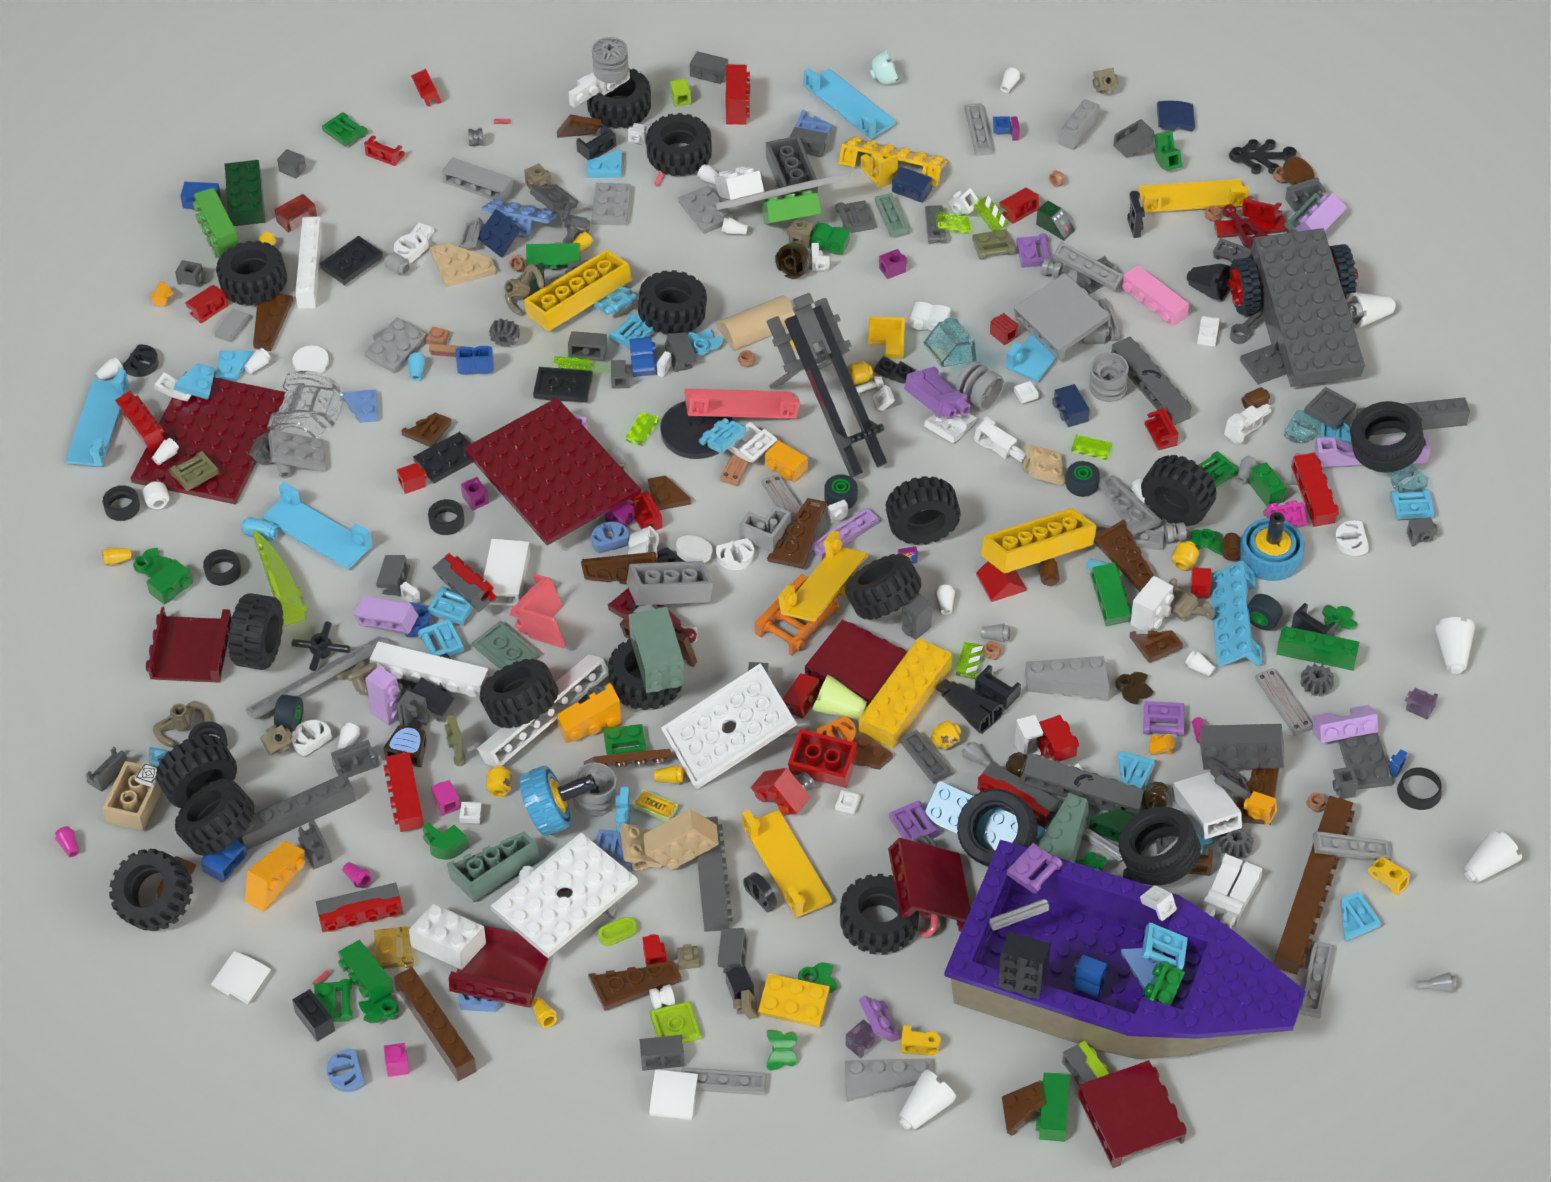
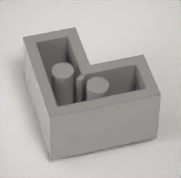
(765, 531)

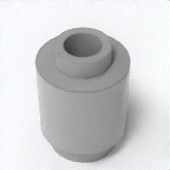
(397, 263)

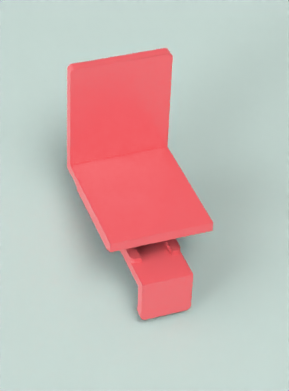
(536, 612)

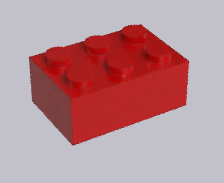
(736, 94)
(823, 758)

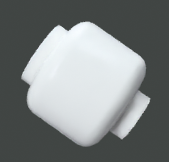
(156, 495)

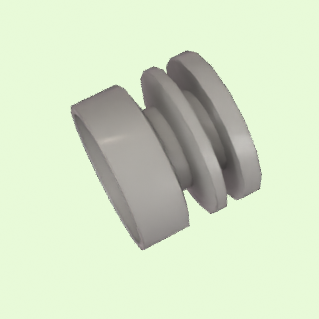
(610, 59)
(1108, 377)
(980, 385)
(600, 800)

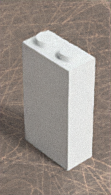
(507, 570)
(1207, 805)

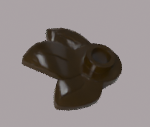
(1135, 687)

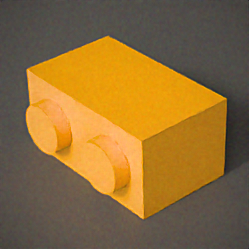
(786, 461)

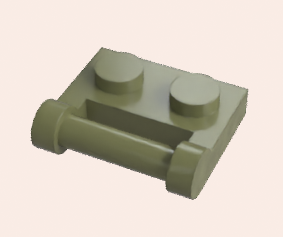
(993, 243)
(194, 471)
(455, 739)

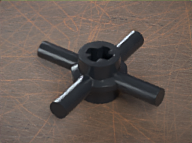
(320, 646)

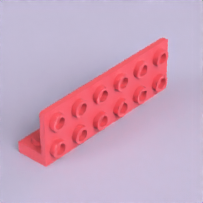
(741, 403)

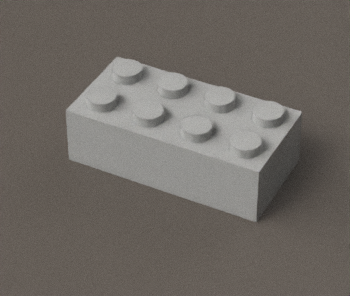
(669, 583)

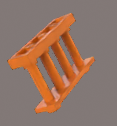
(766, 621)

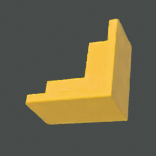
(878, 169)
(888, 332)

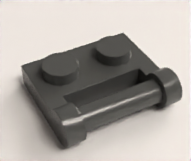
(859, 213)

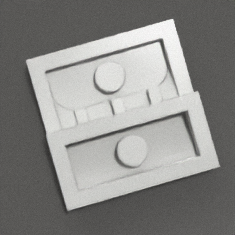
(952, 428)
(753, 443)
(241, 977)
(673, 1094)

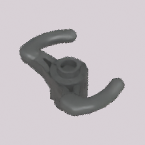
(573, 223)

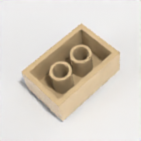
(129, 801)
(681, 839)

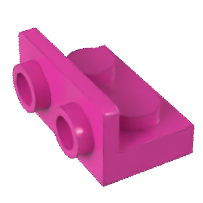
(1292, 511)

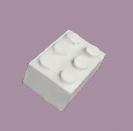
(738, 183)
(447, 936)

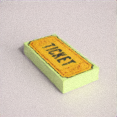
(655, 806)

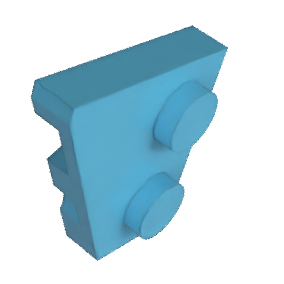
(605, 166)
(1357, 916)

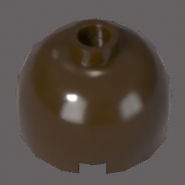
(793, 260)

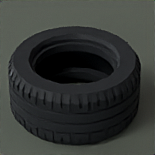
(1385, 416)
(978, 806)
(1154, 824)

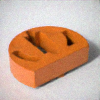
(842, 725)

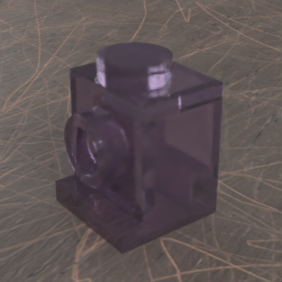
(1421, 703)
(860, 1038)

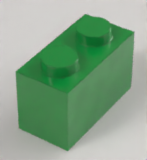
(1267, 484)
(169, 581)

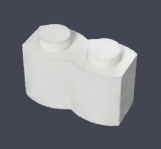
(928, 316)
(643, 541)

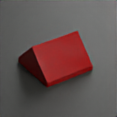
(999, 584)

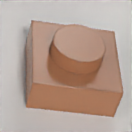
(437, 336)

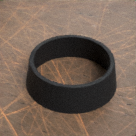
(1418, 803)

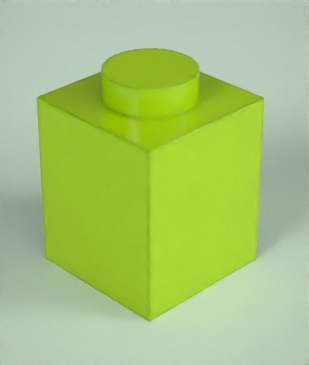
(680, 92)

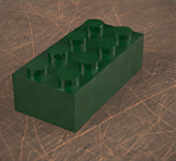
(244, 192)

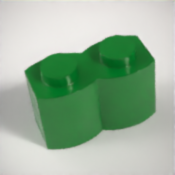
(830, 238)

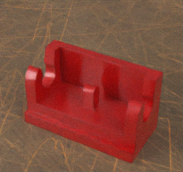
(425, 87)
(383, 152)
(1020, 205)
(1261, 210)
(207, 303)
(1162, 429)
(646, 511)
(802, 695)

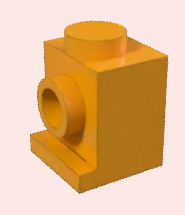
(1261, 807)

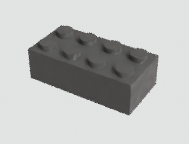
(789, 163)
(1243, 745)

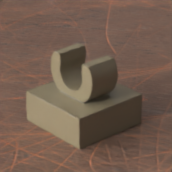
(688, 957)
(746, 1005)

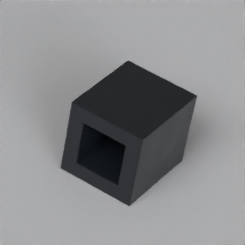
(738, 980)

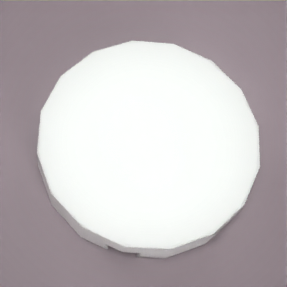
(311, 359)
(693, 548)

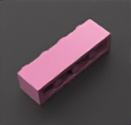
(1155, 295)

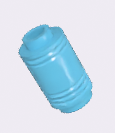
(265, 528)

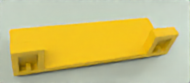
(931, 165)
(1192, 195)
(824, 581)
(786, 862)

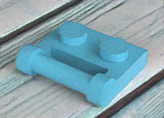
(638, 330)
(1412, 504)
(450, 609)
(446, 637)
(1164, 941)

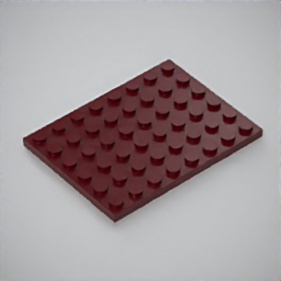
(220, 428)
(552, 471)

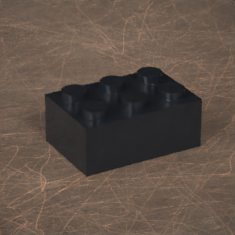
(1024, 965)

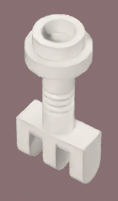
(877, 382)

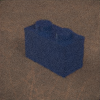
(912, 184)
(1071, 405)

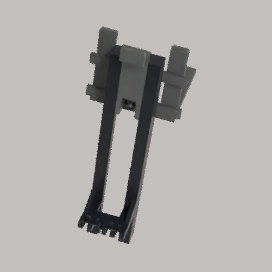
(821, 327)

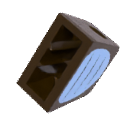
(408, 739)

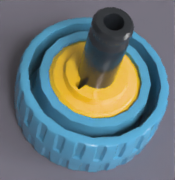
(1272, 548)
(548, 799)

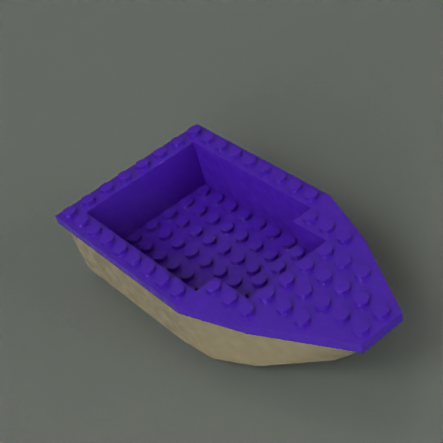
(1222, 998)

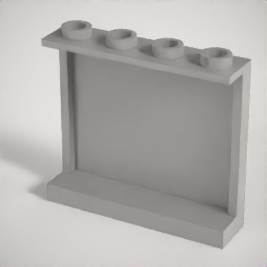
(1061, 315)

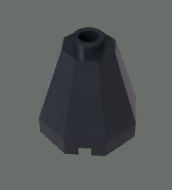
(1210, 280)

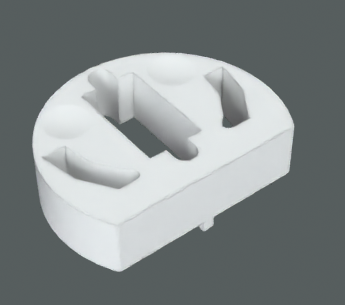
(412, 241)
(742, 546)
(1355, 546)
(302, 744)

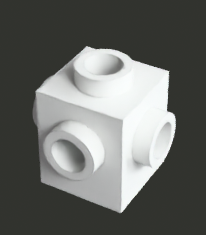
(963, 201)

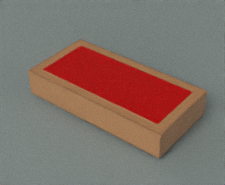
(443, 350)

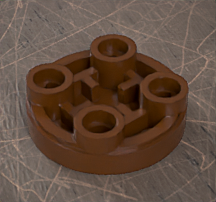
(1297, 170)

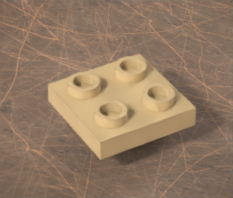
(1044, 464)
(634, 849)

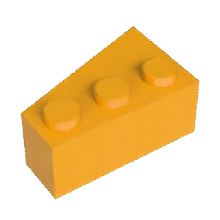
(591, 716)
(273, 874)

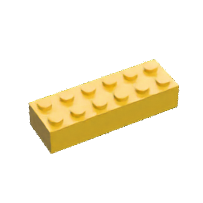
(577, 290)
(1038, 540)
(905, 693)

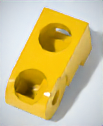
(1389, 875)
(919, 1042)

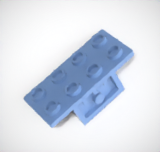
(521, 215)

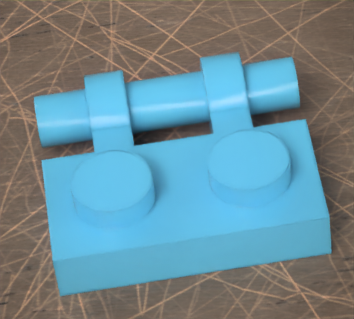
(615, 301)
(723, 435)
(623, 808)

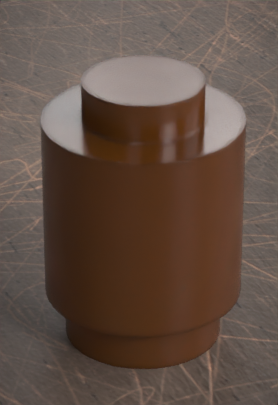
(1256, 398)
(1231, 547)
(1049, 572)

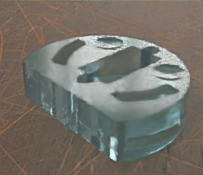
(1297, 434)
(1411, 485)

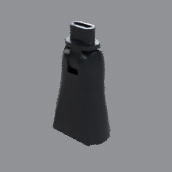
(975, 708)

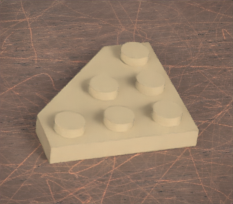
(460, 265)

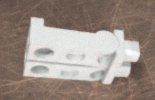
(1232, 890)

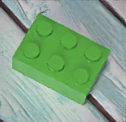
(790, 207)

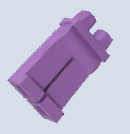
(936, 393)

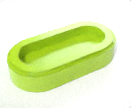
(617, 931)

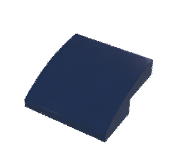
(1175, 115)

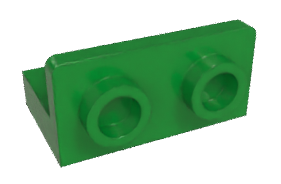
(1164, 983)

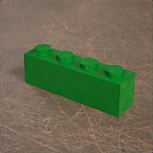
(1317, 648)

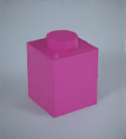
(445, 797)
(396, 1059)

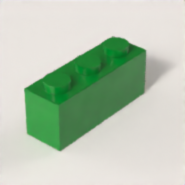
(552, 254)
(1111, 594)
(365, 972)
(1053, 1115)

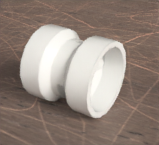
(664, 996)

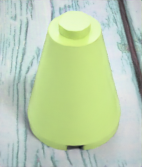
(839, 700)

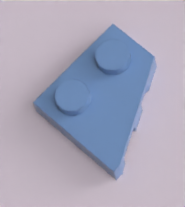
(815, 123)
(362, 404)
(1139, 966)

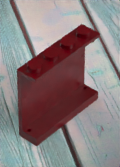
(189, 648)
(855, 660)
(929, 881)
(503, 969)
(1130, 1111)

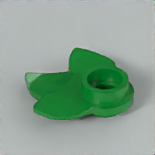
(150, 562)
(1341, 616)
(820, 975)
(378, 1011)

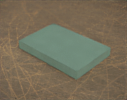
(504, 646)

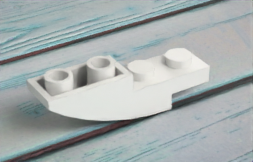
(590, 86)

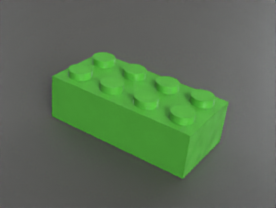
(214, 222)

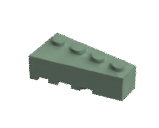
(1066, 829)
(493, 866)

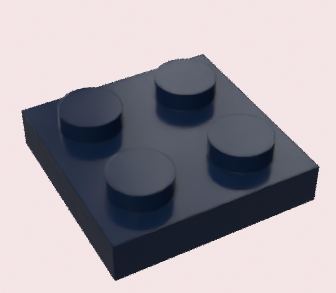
(499, 233)

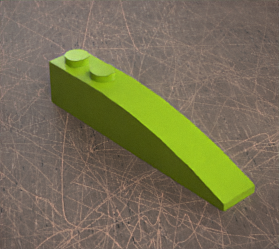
(281, 582)

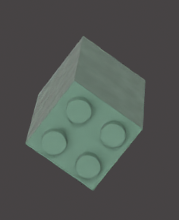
(656, 649)

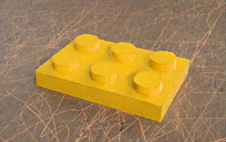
(793, 1000)

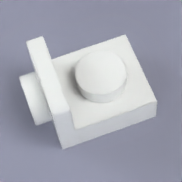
(637, 133)
(819, 262)
(1208, 331)
(1159, 900)

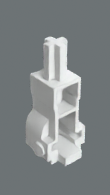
(1245, 422)
(996, 439)

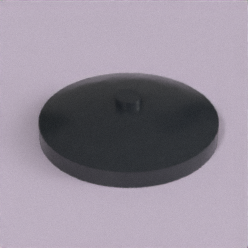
(682, 432)

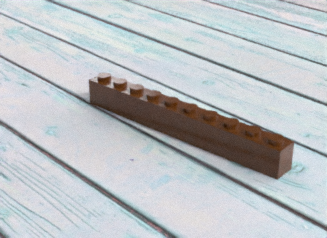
(1312, 891)

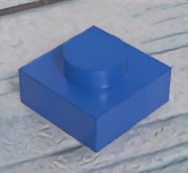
(1001, 124)
(1397, 762)

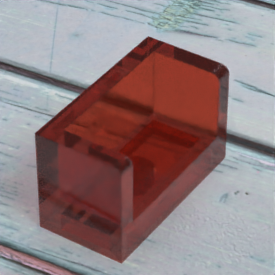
(294, 209)

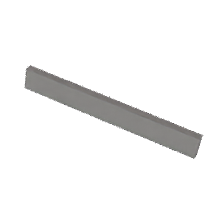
(784, 190)
(316, 677)

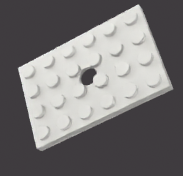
(699, 733)
(552, 921)

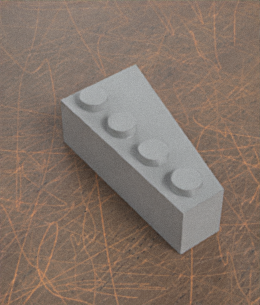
(1069, 676)

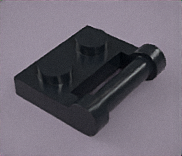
(1135, 214)

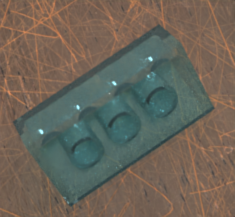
(950, 343)

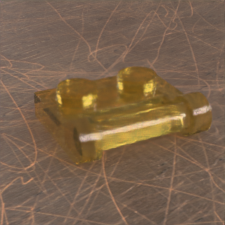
(386, 947)

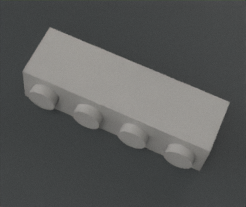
(477, 180)

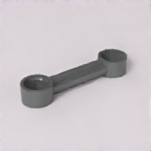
(1245, 328)

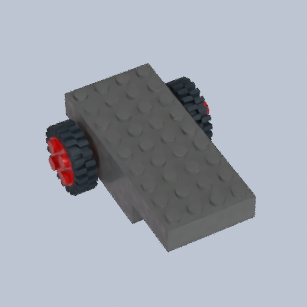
(1303, 303)

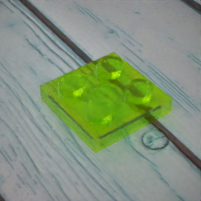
(568, 362)

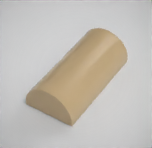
(752, 324)

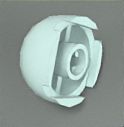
(884, 69)

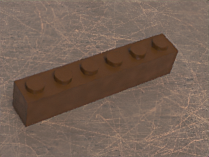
(435, 1024)

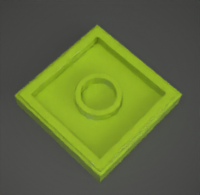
(676, 1020)

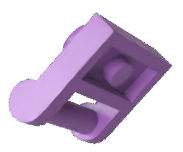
(1028, 251)
(1163, 712)
(908, 825)
(1029, 864)
(879, 1018)

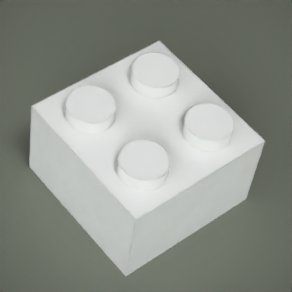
(1152, 605)

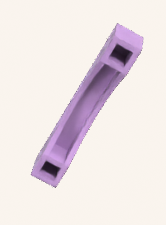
(1339, 453)

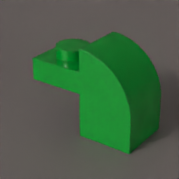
(1165, 153)
(445, 845)

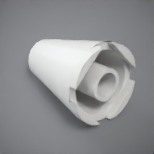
(1368, 308)
(1455, 642)
(1492, 856)
(925, 1100)

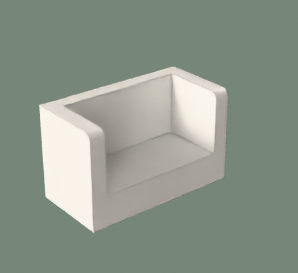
(1026, 733)

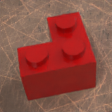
(1057, 739)
(781, 788)

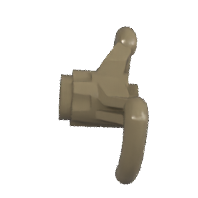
(520, 286)
(1188, 604)
(357, 674)
(179, 720)

